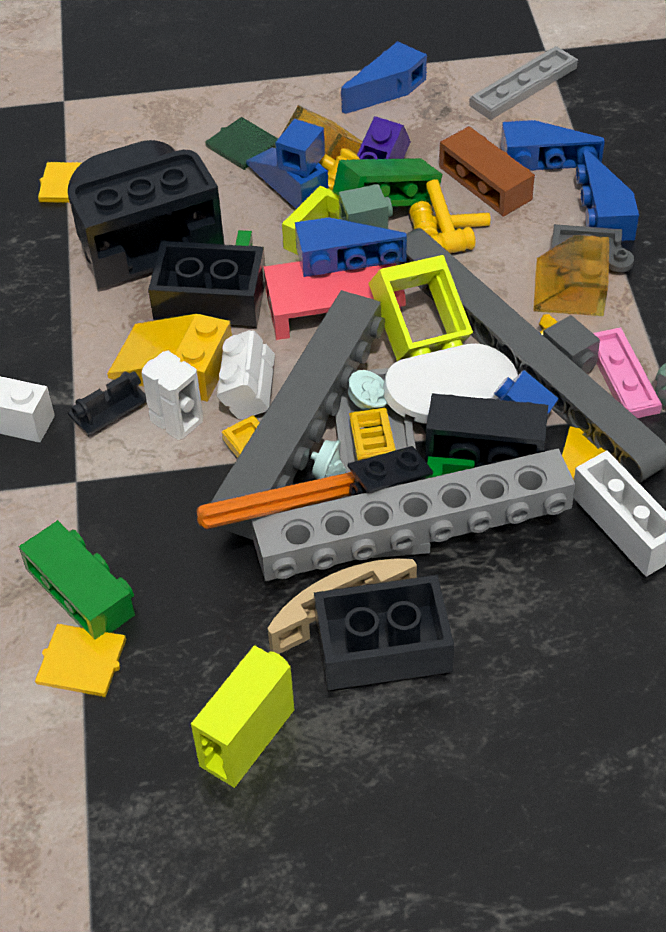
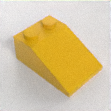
(190, 337)

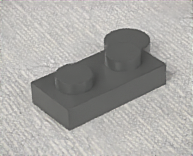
(619, 258)

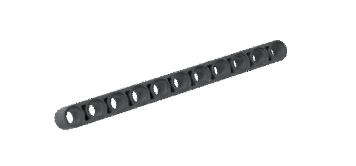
(581, 399)

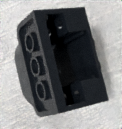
(135, 200)

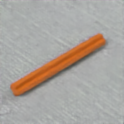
(274, 501)

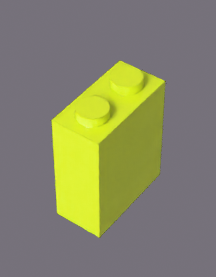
(244, 715)

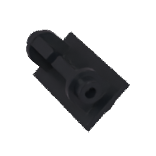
(105, 407)
(388, 470)

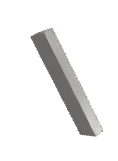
(523, 83)

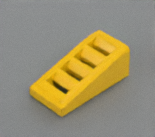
(373, 440)

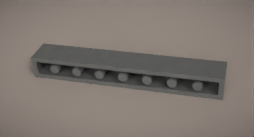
(304, 402)

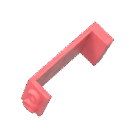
(298, 296)

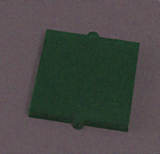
(241, 142)

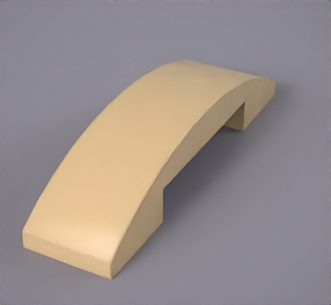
(292, 623)

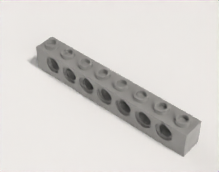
(412, 514)

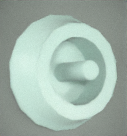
(366, 390)
(328, 460)

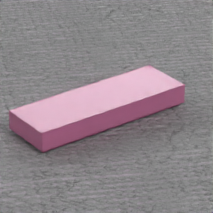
(625, 374)

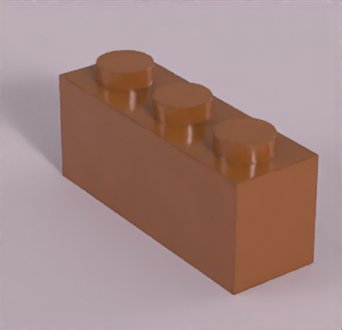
(486, 171)

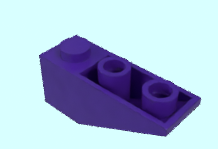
(384, 140)

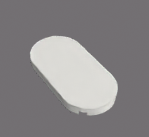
(458, 371)

